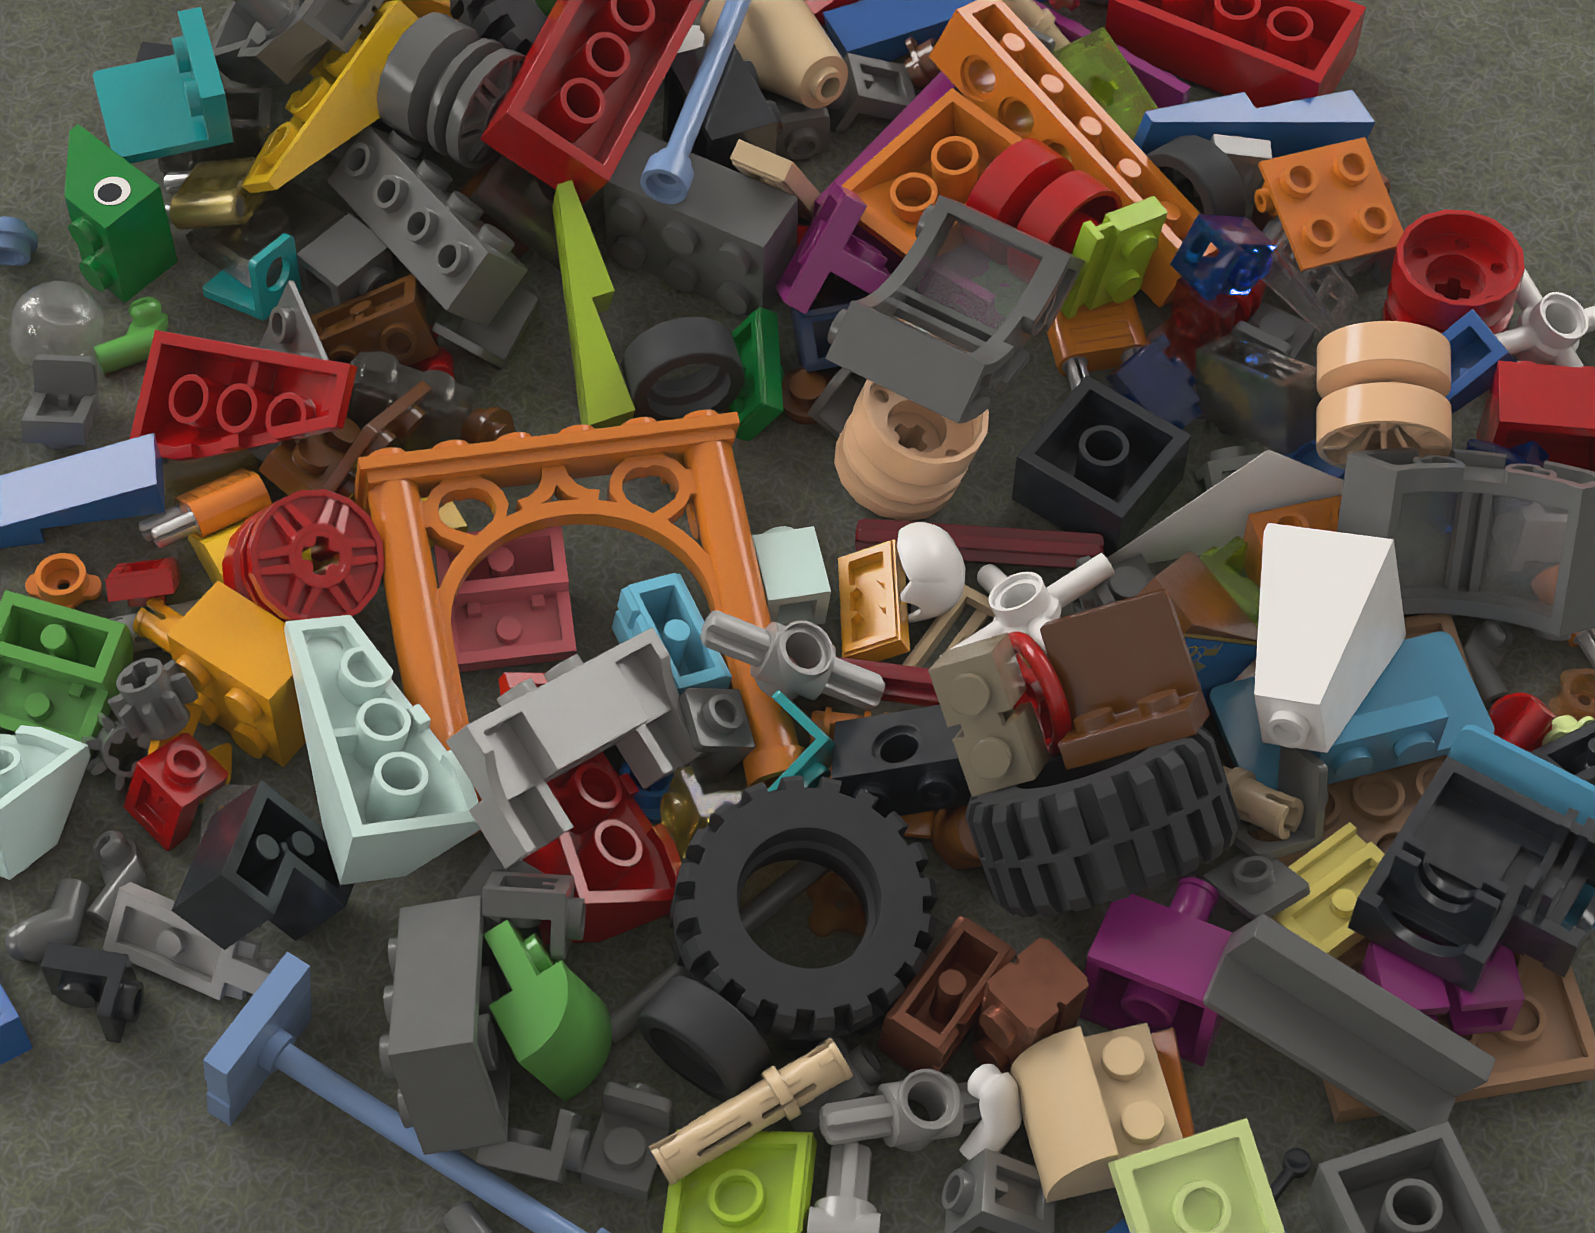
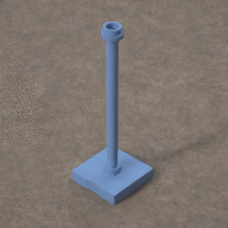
(263, 1042)

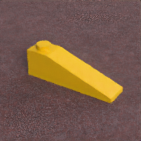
(333, 104)

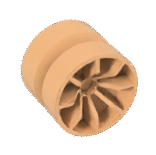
(1383, 390)

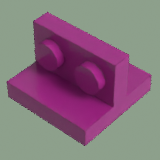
(833, 248)

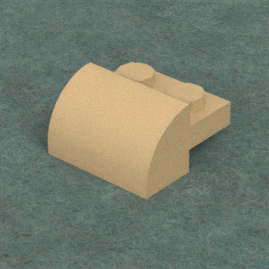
(1091, 1105)

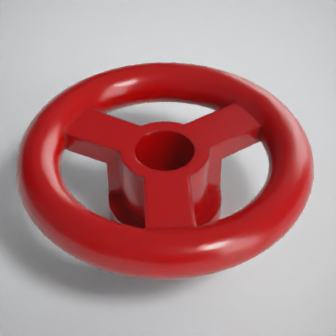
(1042, 690)

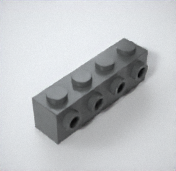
(428, 224)

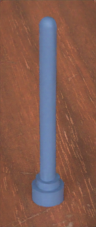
(670, 170)

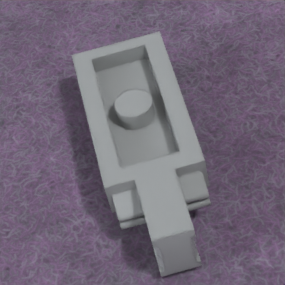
(173, 948)

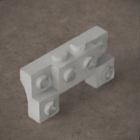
(544, 731)

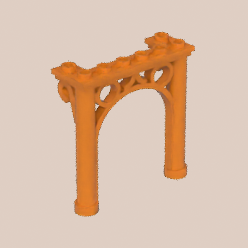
(685, 453)

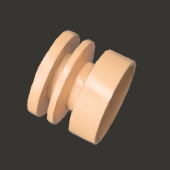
(903, 455)

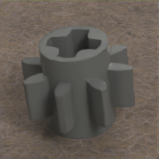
(153, 699)
(114, 733)

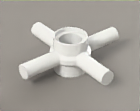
(1547, 327)
(1025, 602)

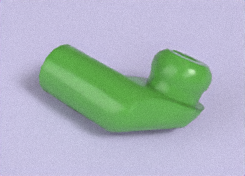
(137, 342)

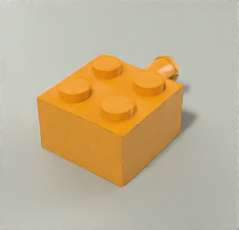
(237, 667)

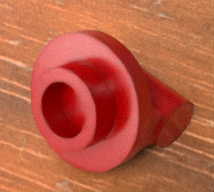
(1521, 720)

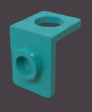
(260, 299)
(816, 758)

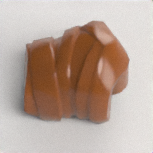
(953, 839)

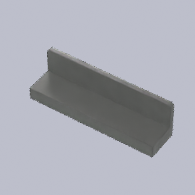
(1343, 1026)

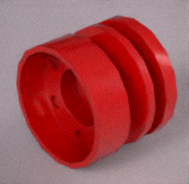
(1451, 266)
(268, 566)

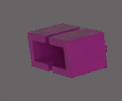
(1488, 1009)

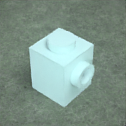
(793, 574)

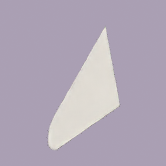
(1223, 510)

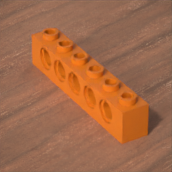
(1031, 93)

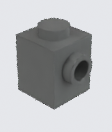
(344, 263)

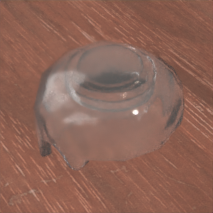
(55, 321)

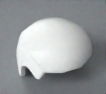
(932, 568)

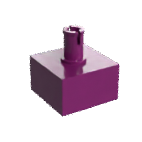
(1157, 966)

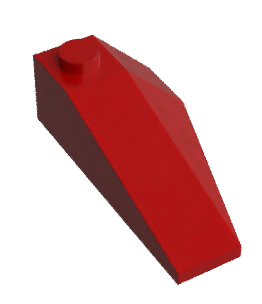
(232, 397)
(612, 850)

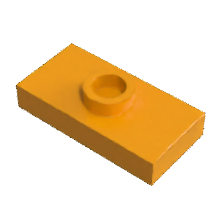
(871, 603)

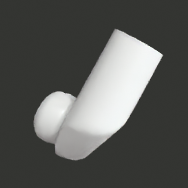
(998, 1108)

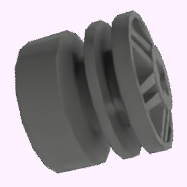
(446, 87)

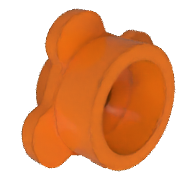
(63, 569)

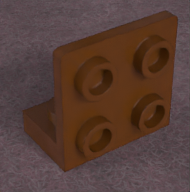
(332, 457)
(1124, 678)

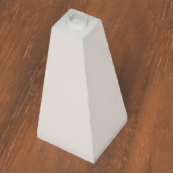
(1323, 631)

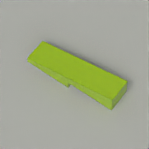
(588, 291)

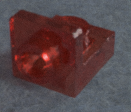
(1195, 322)

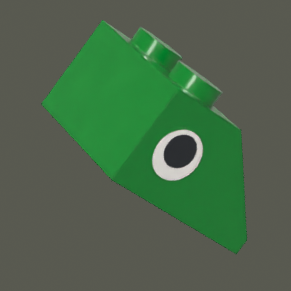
(115, 218)

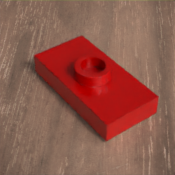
(143, 581)

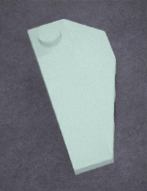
(377, 769)
(36, 793)

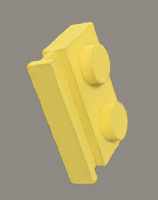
(1336, 877)

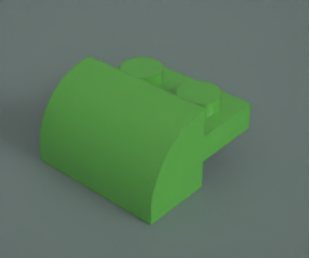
(58, 666)
(550, 1016)

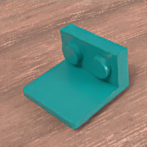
(166, 101)

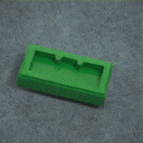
(760, 357)

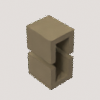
(973, 690)

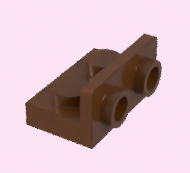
(379, 320)

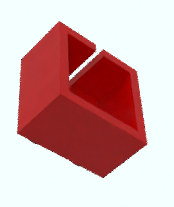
(1545, 406)

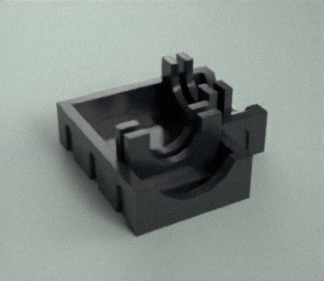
(1480, 874)

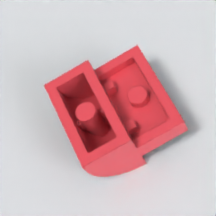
(513, 604)

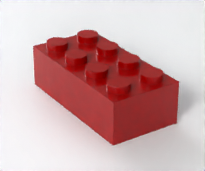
(1249, 46)
(588, 87)

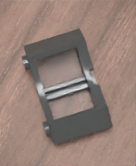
(955, 311)
(1481, 534)

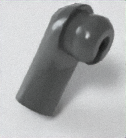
(119, 865)
(56, 925)

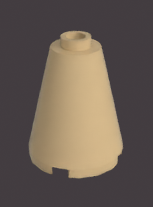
(787, 50)

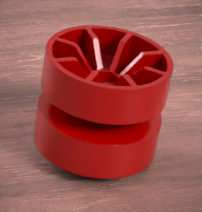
(1042, 194)

